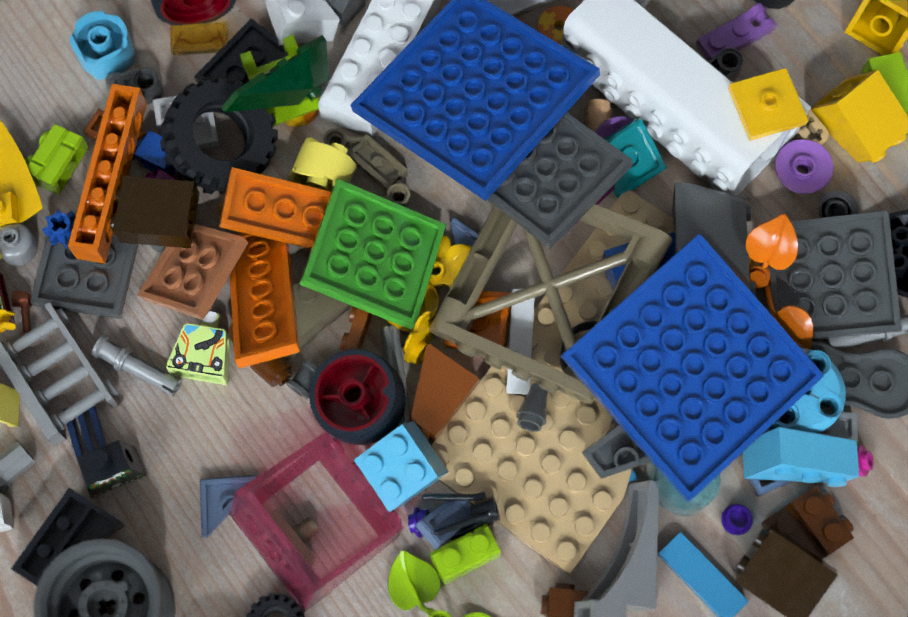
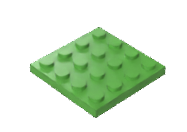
(373, 254)

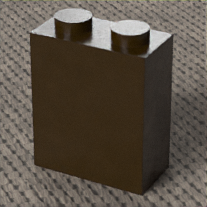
(155, 212)
(784, 574)

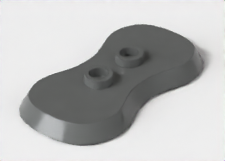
(872, 379)

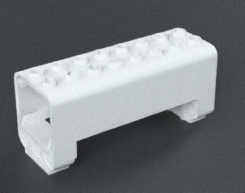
(672, 90)

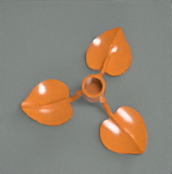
(777, 245)

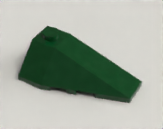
(287, 82)

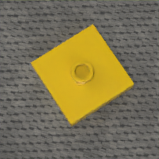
(767, 104)

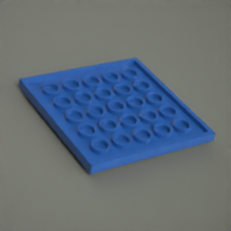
(475, 93)
(692, 367)

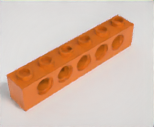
(109, 163)

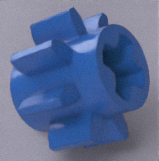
(56, 223)

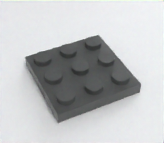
(83, 284)

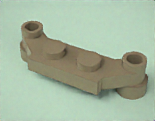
(375, 163)

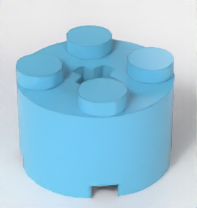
(102, 44)

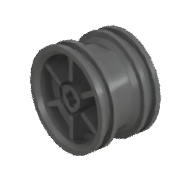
(97, 559)

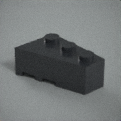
(68, 524)

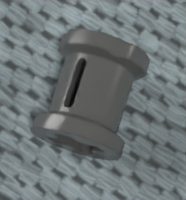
(301, 382)

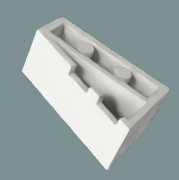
(302, 19)

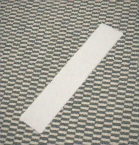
(520, 341)

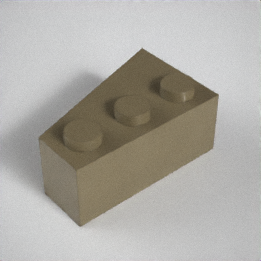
(314, 313)

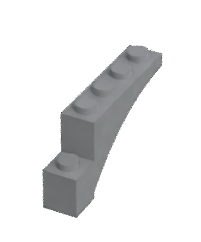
(632, 572)

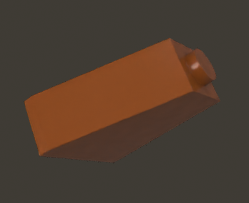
(440, 392)

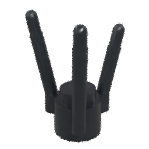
(482, 512)

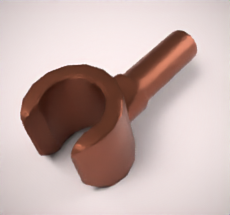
(22, 300)

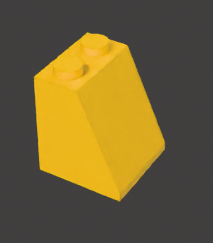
(881, 25)
(863, 116)

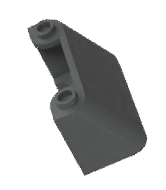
(719, 220)

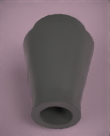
(533, 409)

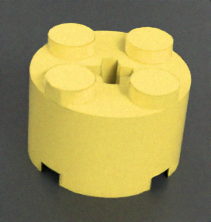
(321, 165)

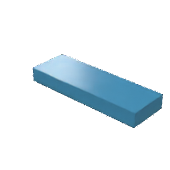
(702, 577)

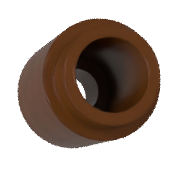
(274, 371)

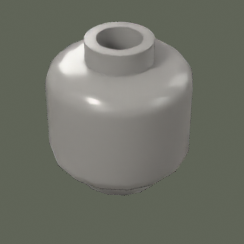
(17, 244)

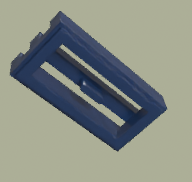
(85, 431)

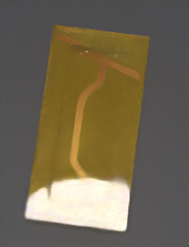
(198, 38)

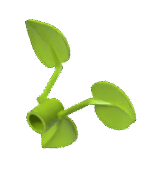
(415, 583)

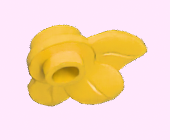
(449, 260)
(418, 340)

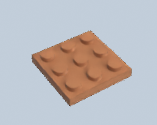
(193, 276)

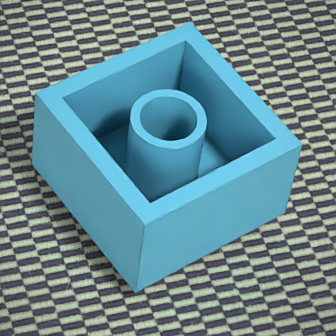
(401, 466)

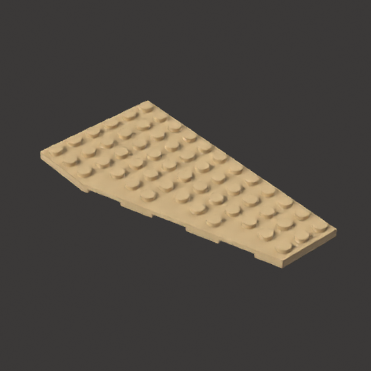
(541, 478)

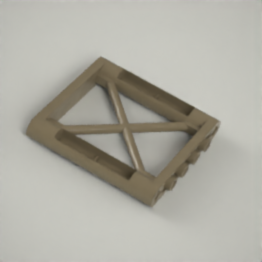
(458, 313)

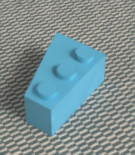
(801, 458)

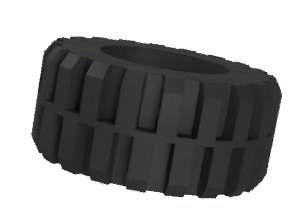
(188, 157)

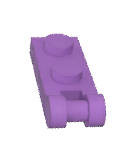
(737, 32)

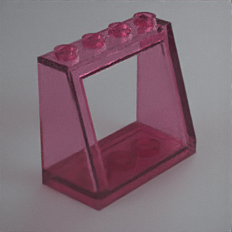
(274, 545)

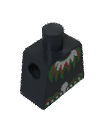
(109, 467)

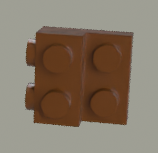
(813, 523)

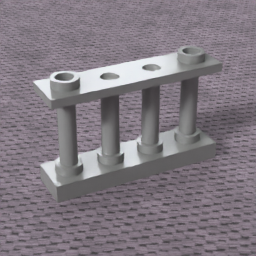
(38, 400)

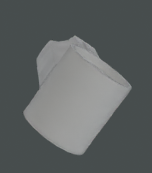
(12, 464)

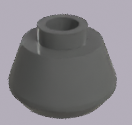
(830, 206)

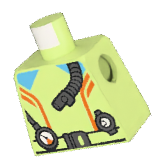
(202, 352)

